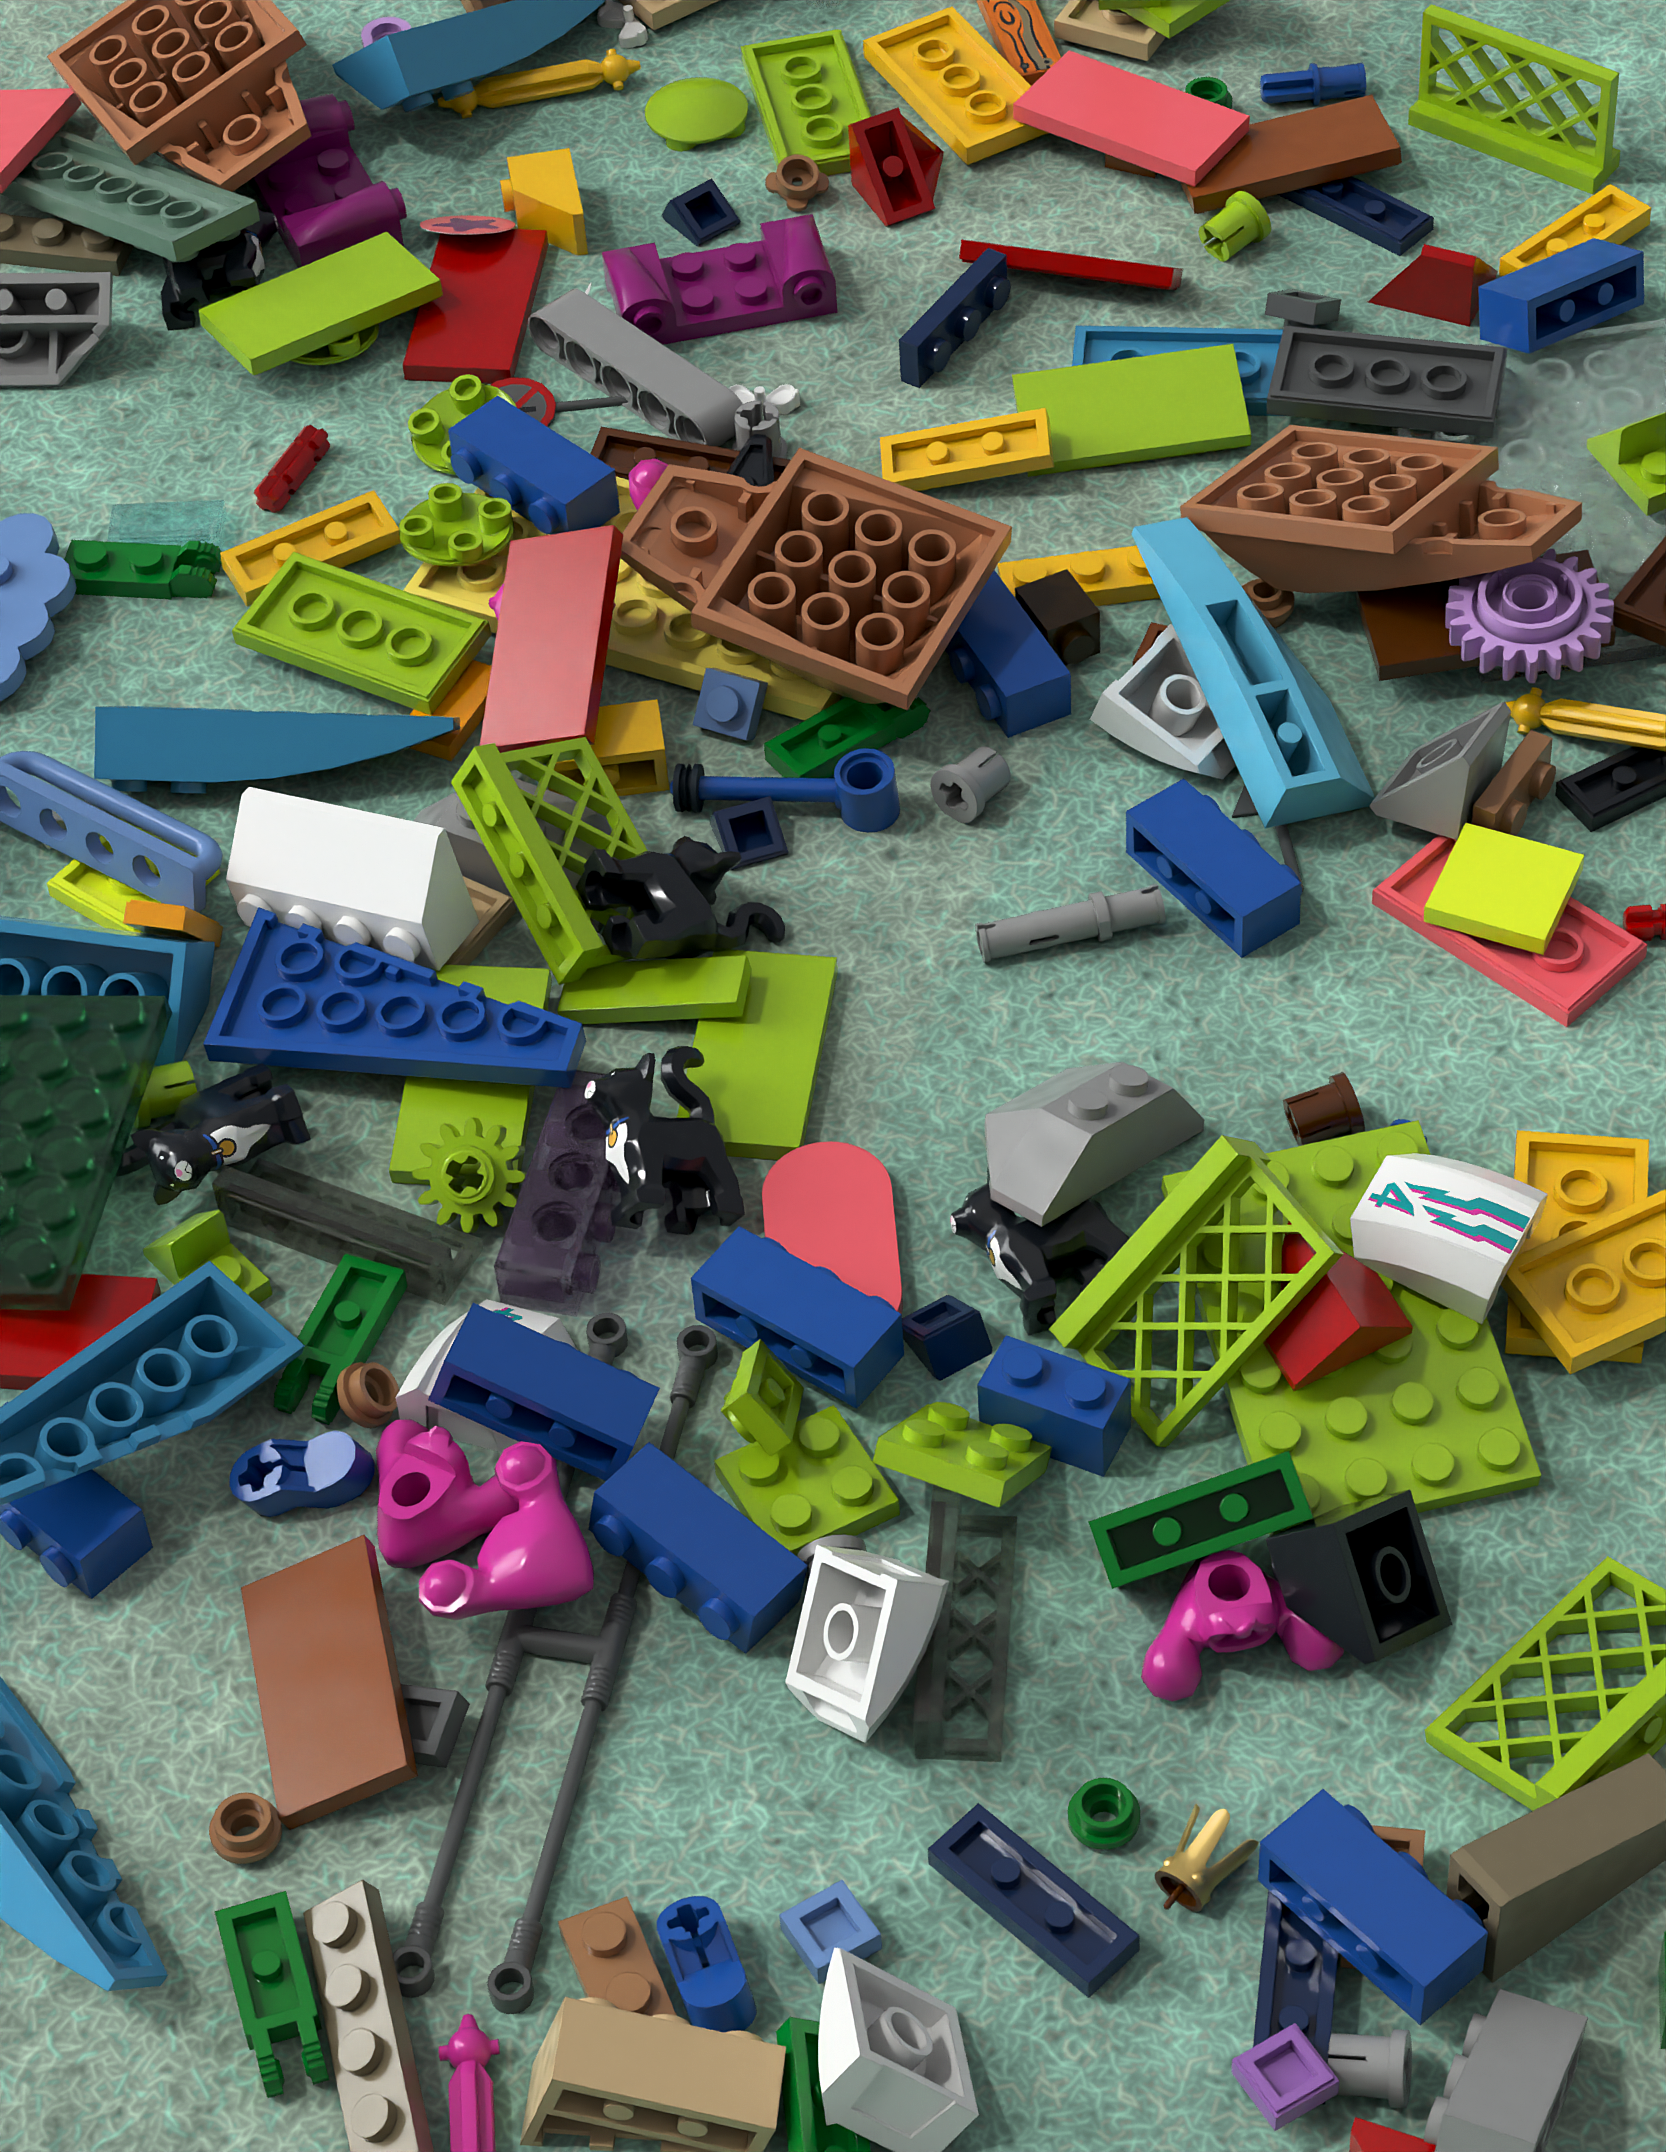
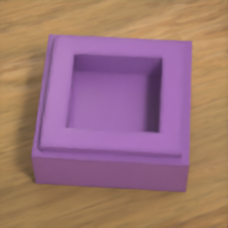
(1285, 2076)

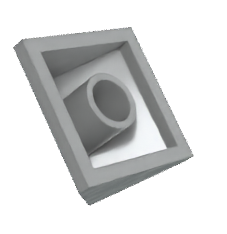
(1446, 775)

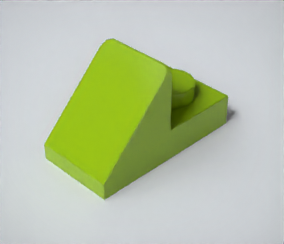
(1636, 460)
(201, 1240)

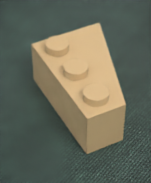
(652, 2080)

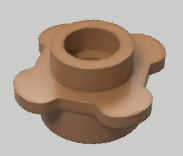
(799, 169)

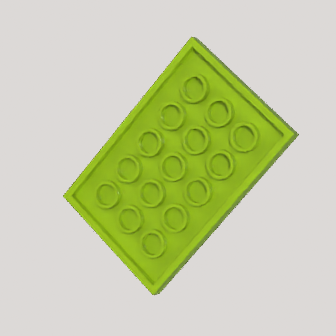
(1408, 1417)

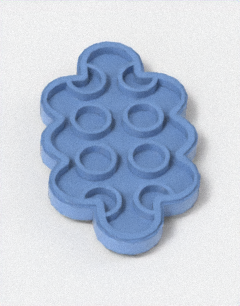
(32, 590)

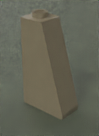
(1561, 1861)

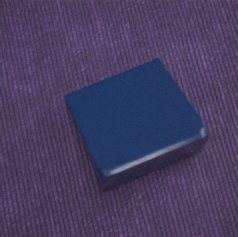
(701, 213)
(750, 830)
(946, 1336)

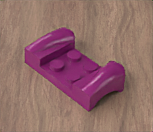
(324, 191)
(724, 287)

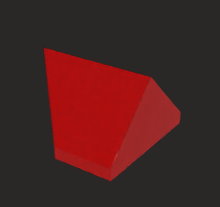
(893, 166)
(1438, 286)
(1337, 1321)

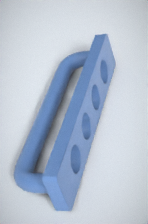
(181, 874)

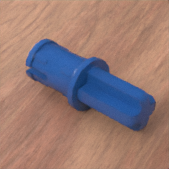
(1314, 84)

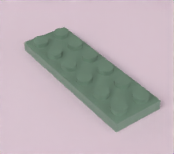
(128, 202)

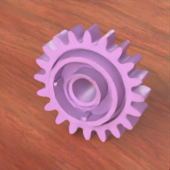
(1530, 617)

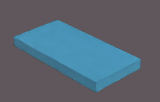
(1254, 351)

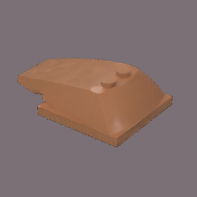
(191, 84)
(1373, 512)
(818, 569)

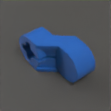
(302, 1473)
(693, 1939)

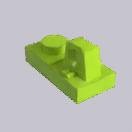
(763, 1399)

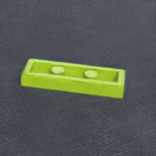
(658, 990)

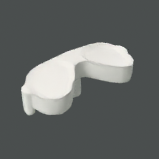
(619, 16)
(784, 397)

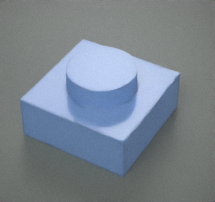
(730, 703)
(829, 1922)

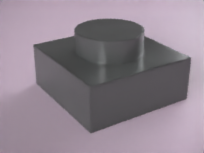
(1302, 308)
(433, 1722)

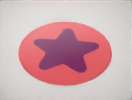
(467, 225)

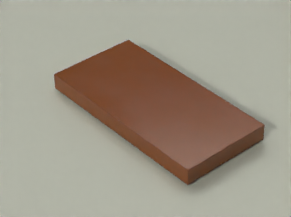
(1300, 153)
(328, 1682)

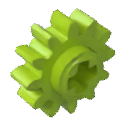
(446, 1181)

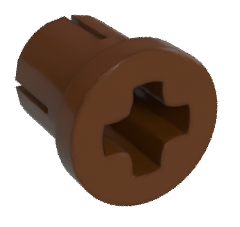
(1324, 1111)

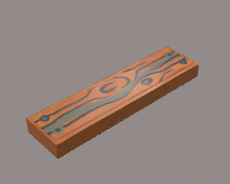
(1020, 36)

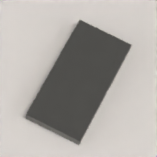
(1387, 381)

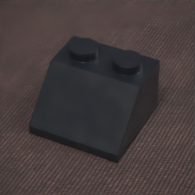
(1362, 1576)

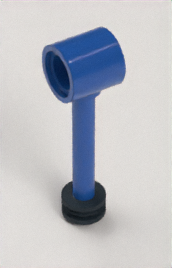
(861, 788)

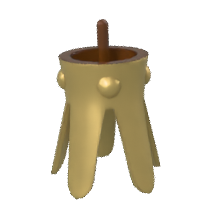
(1184, 1874)

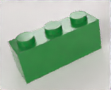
(1201, 1519)

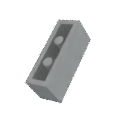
(1508, 2079)

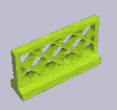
(1510, 130)
(533, 863)
(1170, 1241)
(1622, 1735)

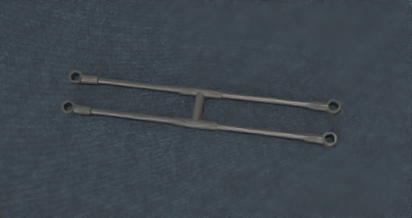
(522, 1637)

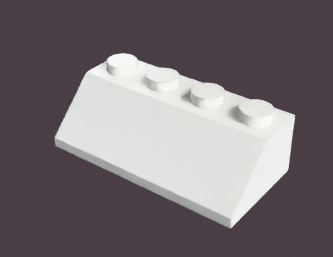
(350, 876)

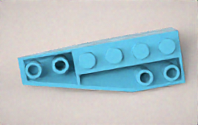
(1257, 689)

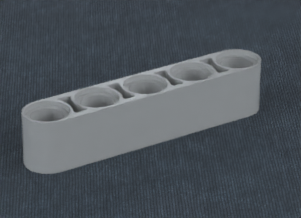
(633, 365)

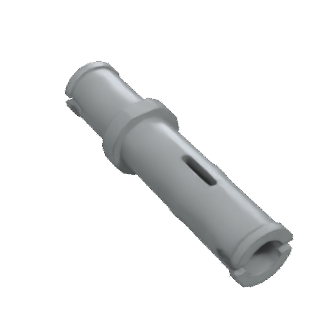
(1072, 922)

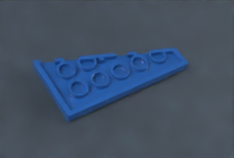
(371, 1012)

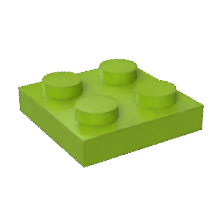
(963, 1453)
(810, 1486)

